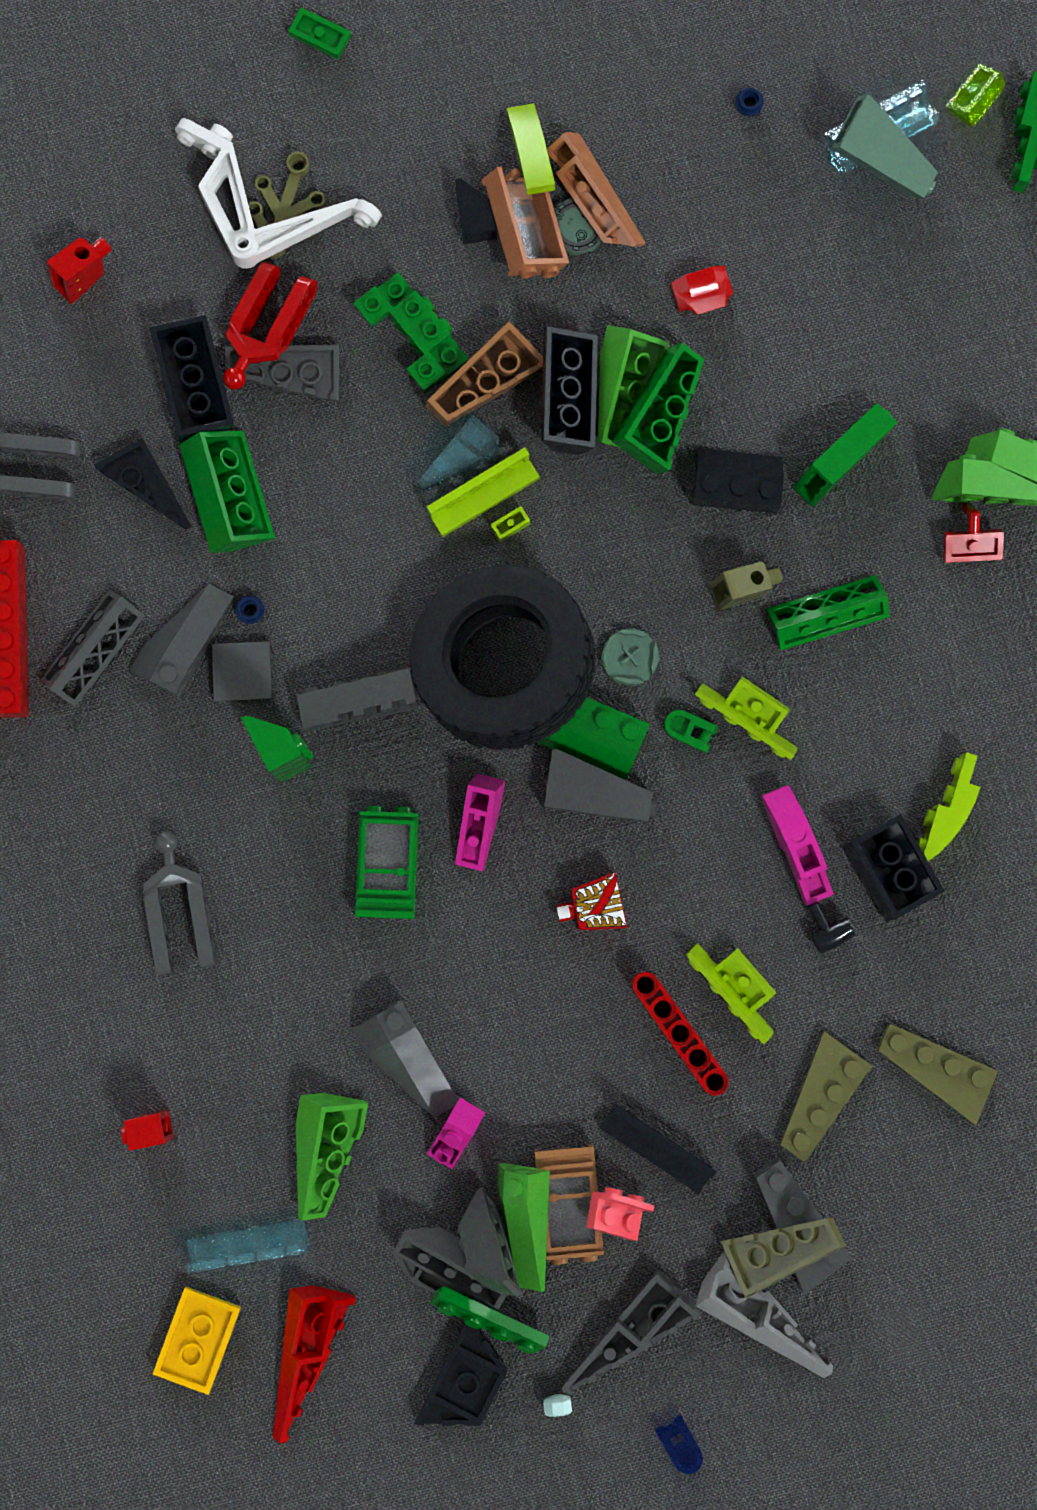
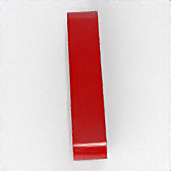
(692, 1040)

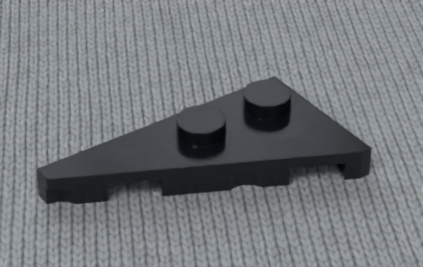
(141, 476)

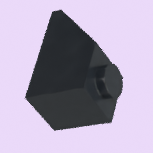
(475, 214)

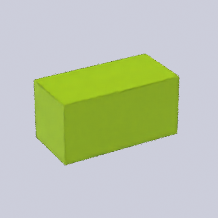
(510, 524)

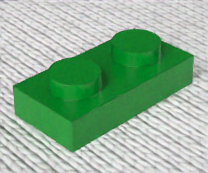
(319, 33)

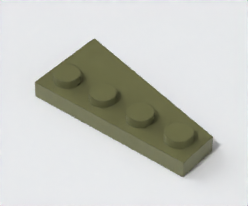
(948, 1075)

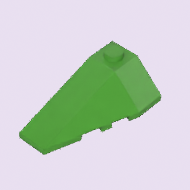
(980, 479)

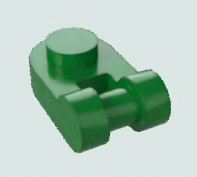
(680, 725)

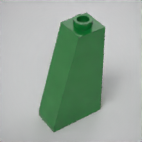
(844, 455)

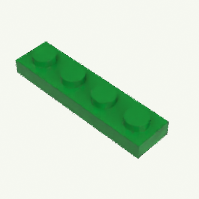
(480, 1316)

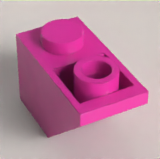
(456, 1133)

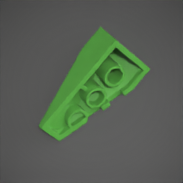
(625, 369)
(323, 1140)
(524, 1210)

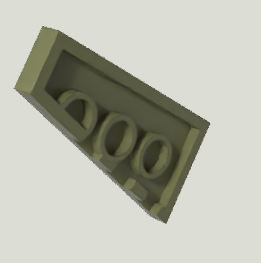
(823, 1094)
(778, 1253)

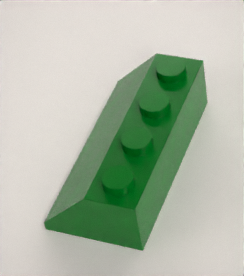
(226, 490)
(601, 738)
(279, 748)

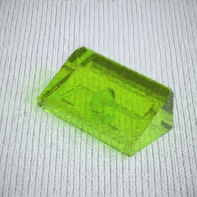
(976, 94)

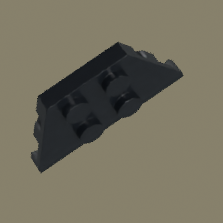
(464, 1383)

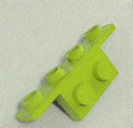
(753, 711)
(738, 985)

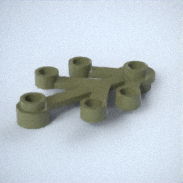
(284, 209)

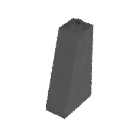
(589, 790)

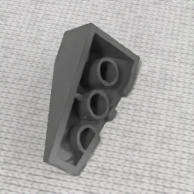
(403, 1054)

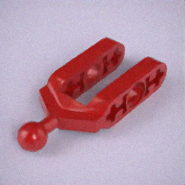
(282, 330)

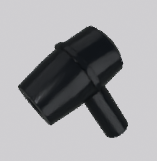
(829, 934)

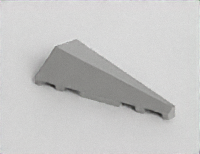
(757, 1316)

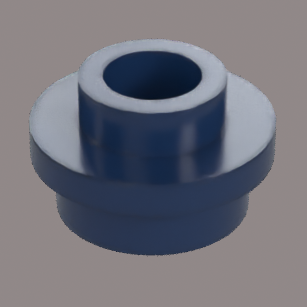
(749, 94)
(247, 601)

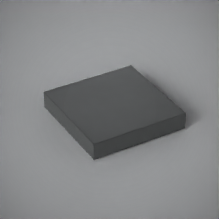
(242, 671)

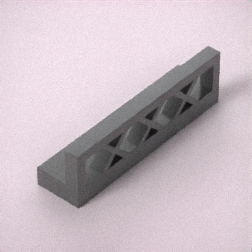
(84, 642)

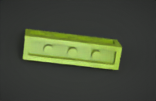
(482, 492)

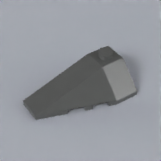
(179, 646)

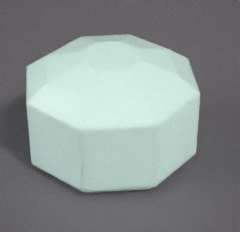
(557, 1405)

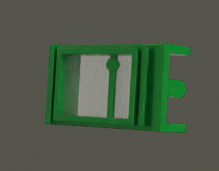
(387, 863)

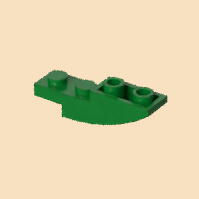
(1026, 128)

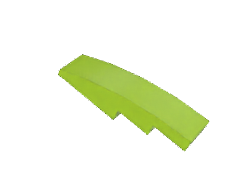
(531, 149)

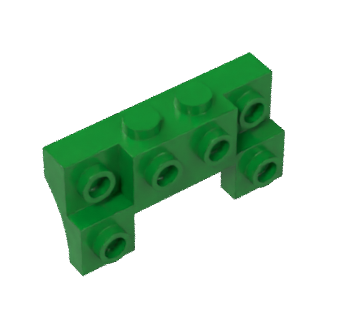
(419, 325)

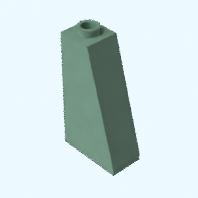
(883, 149)

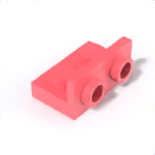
(616, 1213)

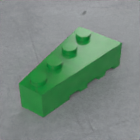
(657, 417)

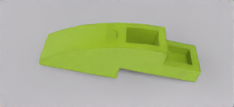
(947, 820)

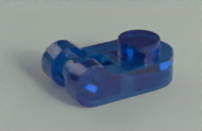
(686, 1454)

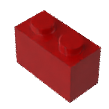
(147, 1130)

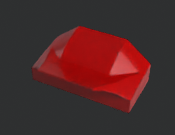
(702, 290)

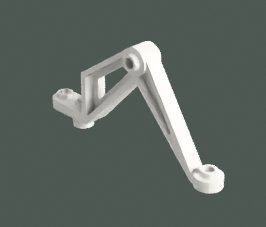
(249, 244)

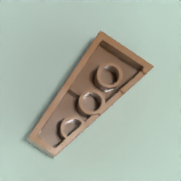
(490, 372)

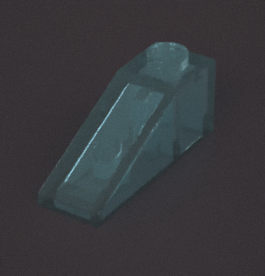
(464, 452)

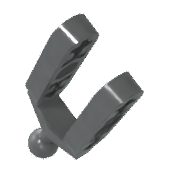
(38, 447)
(170, 876)

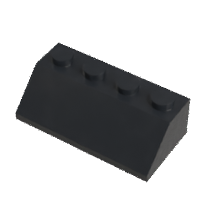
(192, 377)
(569, 390)

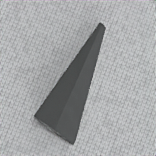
(650, 1315)

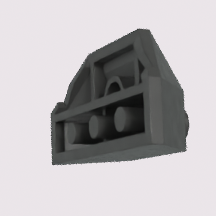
(486, 1246)
(435, 1260)

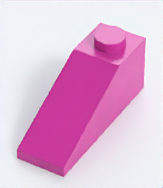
(479, 821)

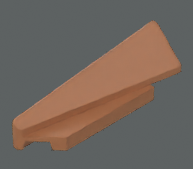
(593, 191)

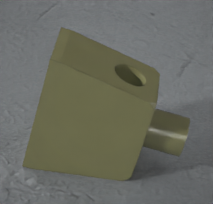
(743, 584)

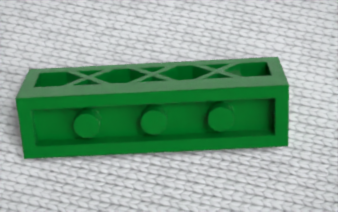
(831, 616)

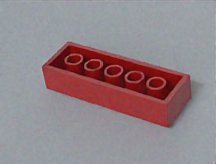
(13, 631)

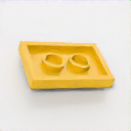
(197, 1340)

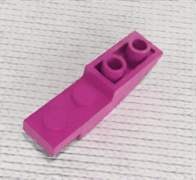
(798, 843)

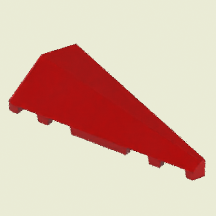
(310, 1326)

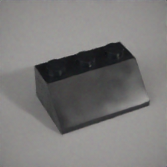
(738, 481)
(893, 868)

